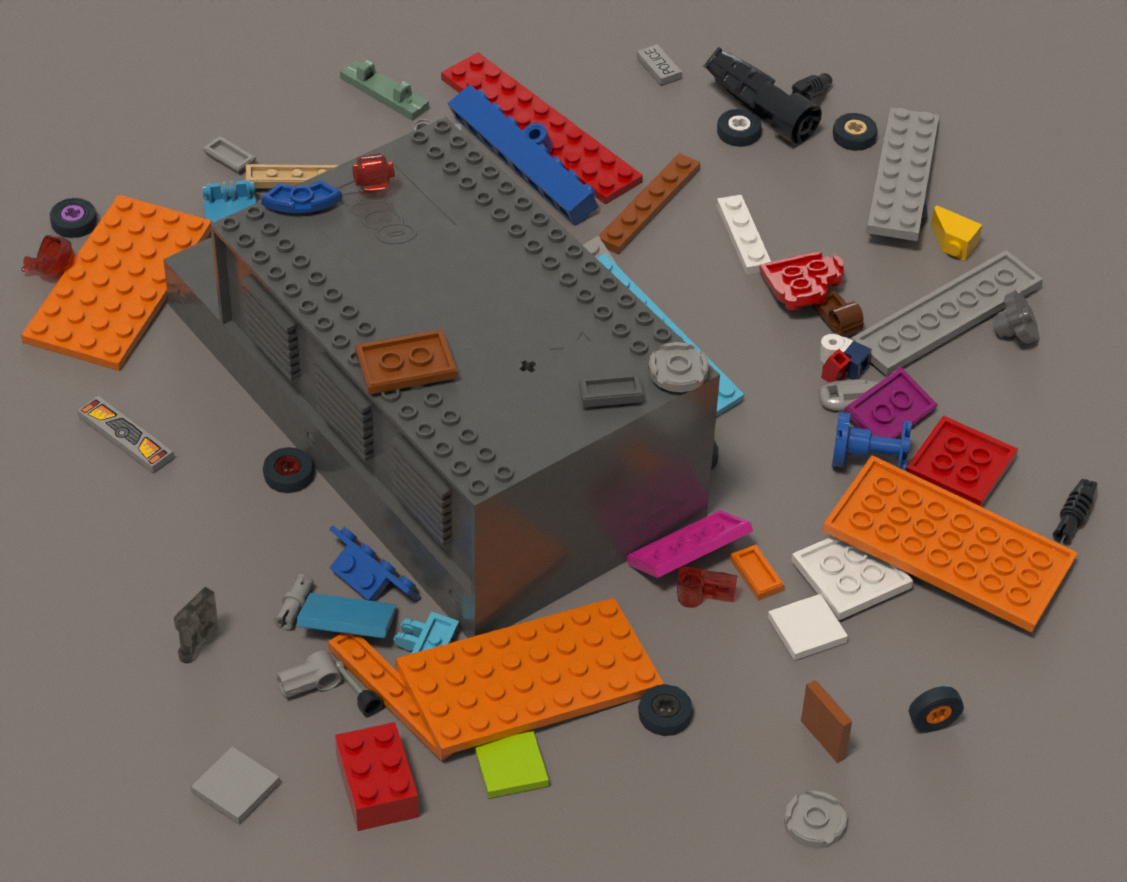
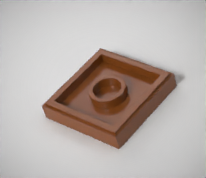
(826, 721)

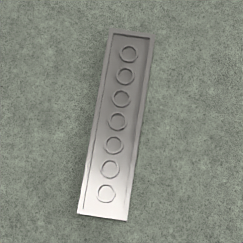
(903, 174)
(946, 312)

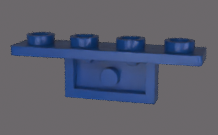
(363, 571)

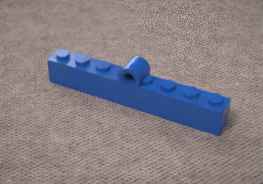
(525, 153)

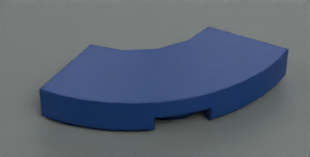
(301, 198)

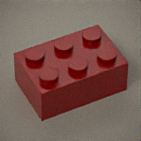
(376, 776)

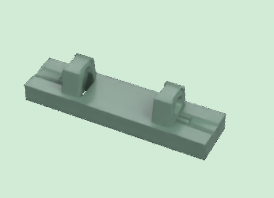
(394, 95)

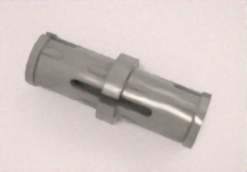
(293, 602)

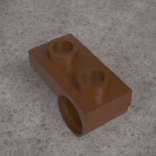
(841, 316)

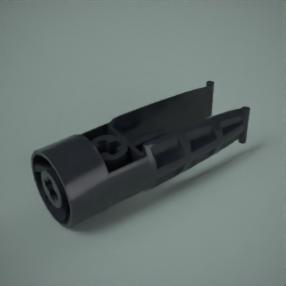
(791, 116)

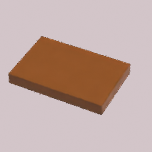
(405, 361)

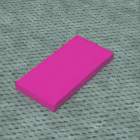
(689, 543)

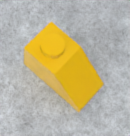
(955, 233)

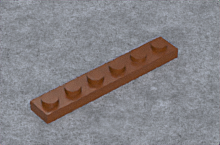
(649, 203)

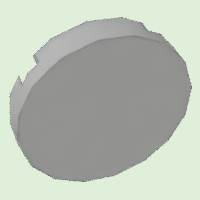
(678, 367)
(815, 819)

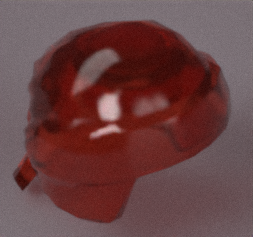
(53, 257)

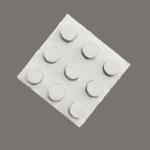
(848, 576)

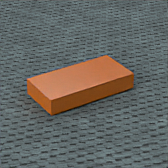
(757, 572)

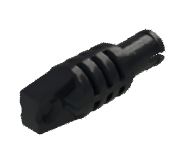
(812, 85)
(1075, 509)

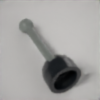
(368, 701)

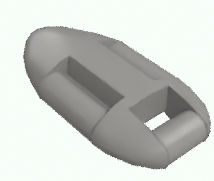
(845, 391)

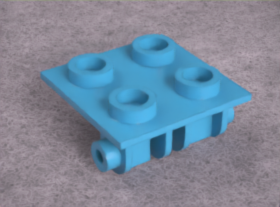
(227, 201)

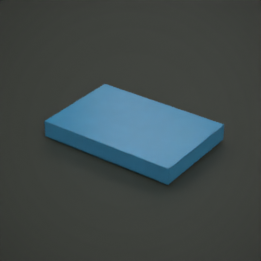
(346, 615)

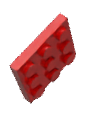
(962, 460)

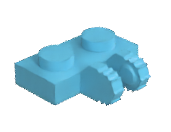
(434, 633)

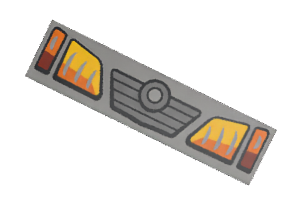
(125, 434)

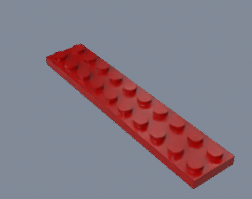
(574, 147)

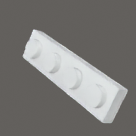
(743, 233)

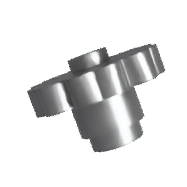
(1016, 319)

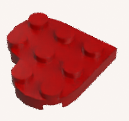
(803, 278)

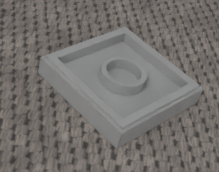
(235, 785)

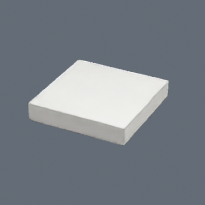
(807, 626)

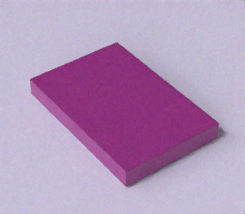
(889, 404)

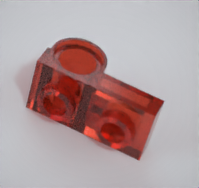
(698, 584)

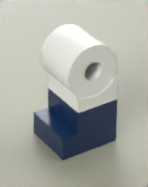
(858, 353)

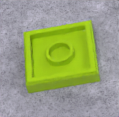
(511, 765)

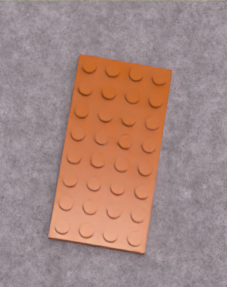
(114, 283)
(950, 543)
(527, 676)

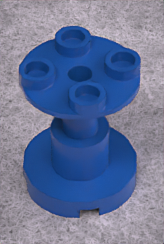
(860, 442)

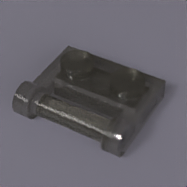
(196, 624)

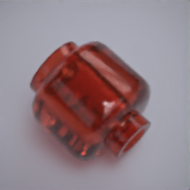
(372, 172)

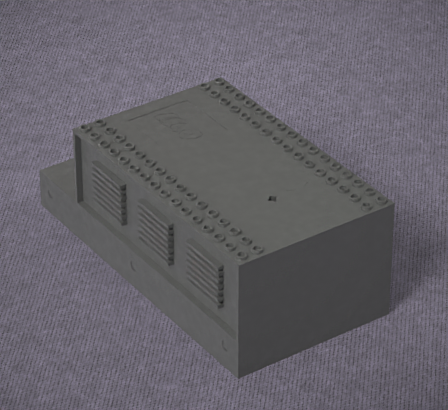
(476, 481)

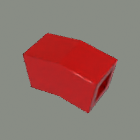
(835, 367)

